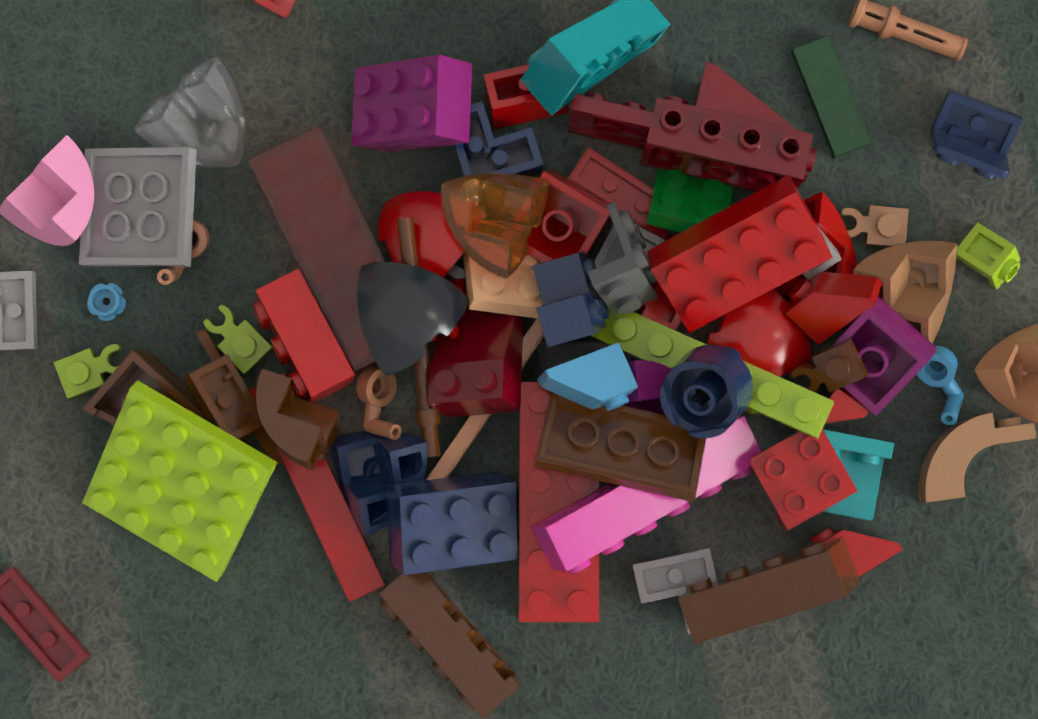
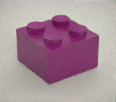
(889, 351)

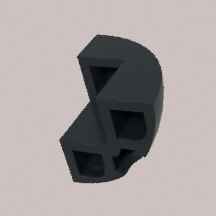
(404, 310)

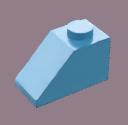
(593, 379)

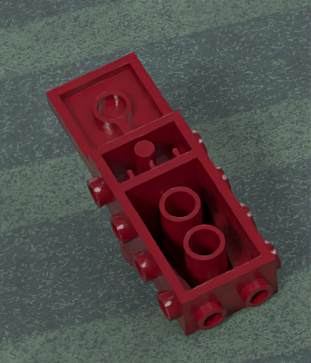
(720, 137)

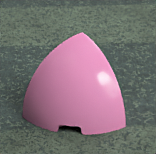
(54, 198)

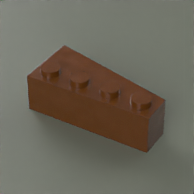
(146, 368)

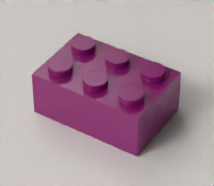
(412, 104)

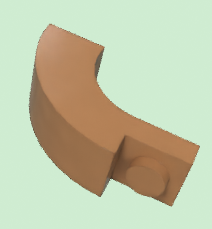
(951, 453)

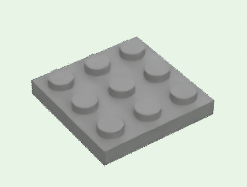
(140, 207)

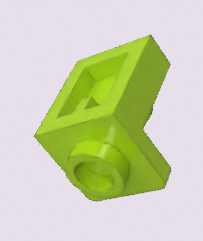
(989, 255)

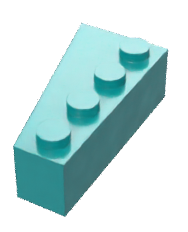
(592, 51)

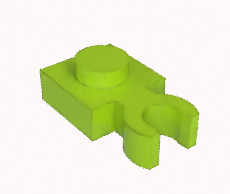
(241, 342)
(84, 370)

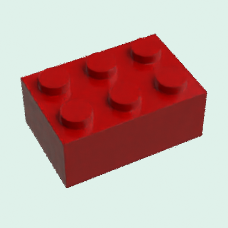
(302, 337)

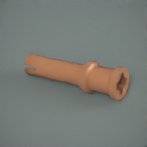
(951, 45)

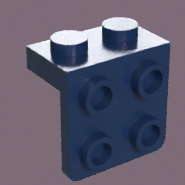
(974, 134)

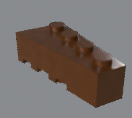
(769, 591)
(451, 640)

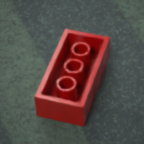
(738, 254)

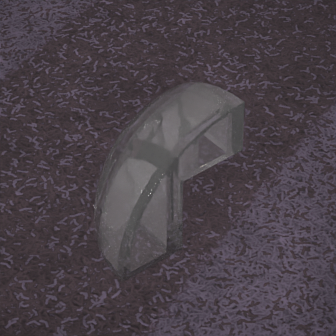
(199, 115)

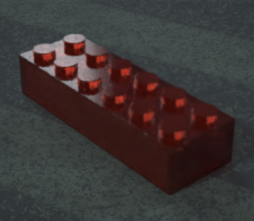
(322, 231)

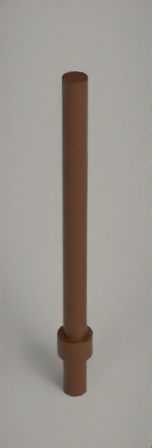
(426, 416)

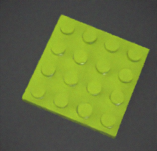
(178, 481)

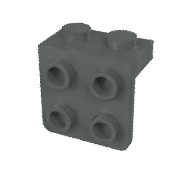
(627, 280)

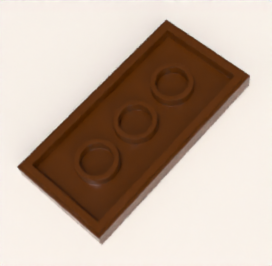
(621, 448)

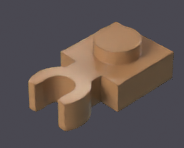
(881, 226)

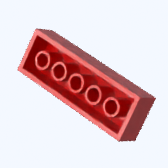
(545, 592)

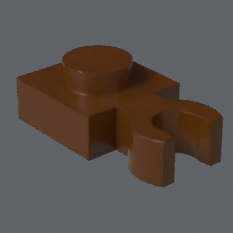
(834, 366)

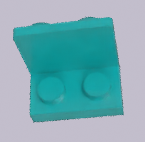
(864, 464)

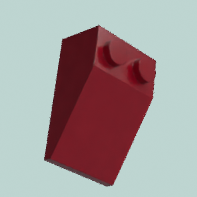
(479, 367)

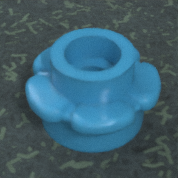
(98, 294)

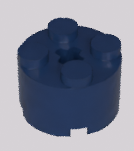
(707, 390)

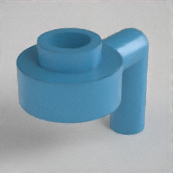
(943, 376)

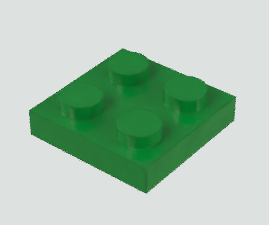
(684, 200)

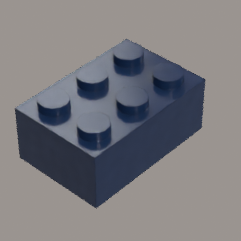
(452, 522)

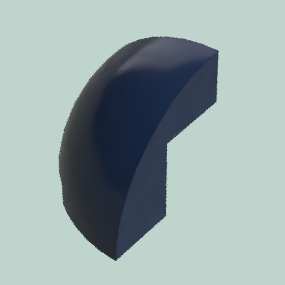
(370, 463)

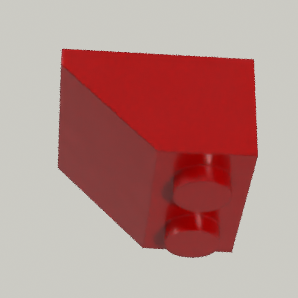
(570, 221)

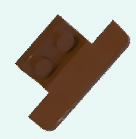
(226, 397)

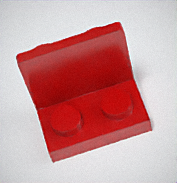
(802, 477)

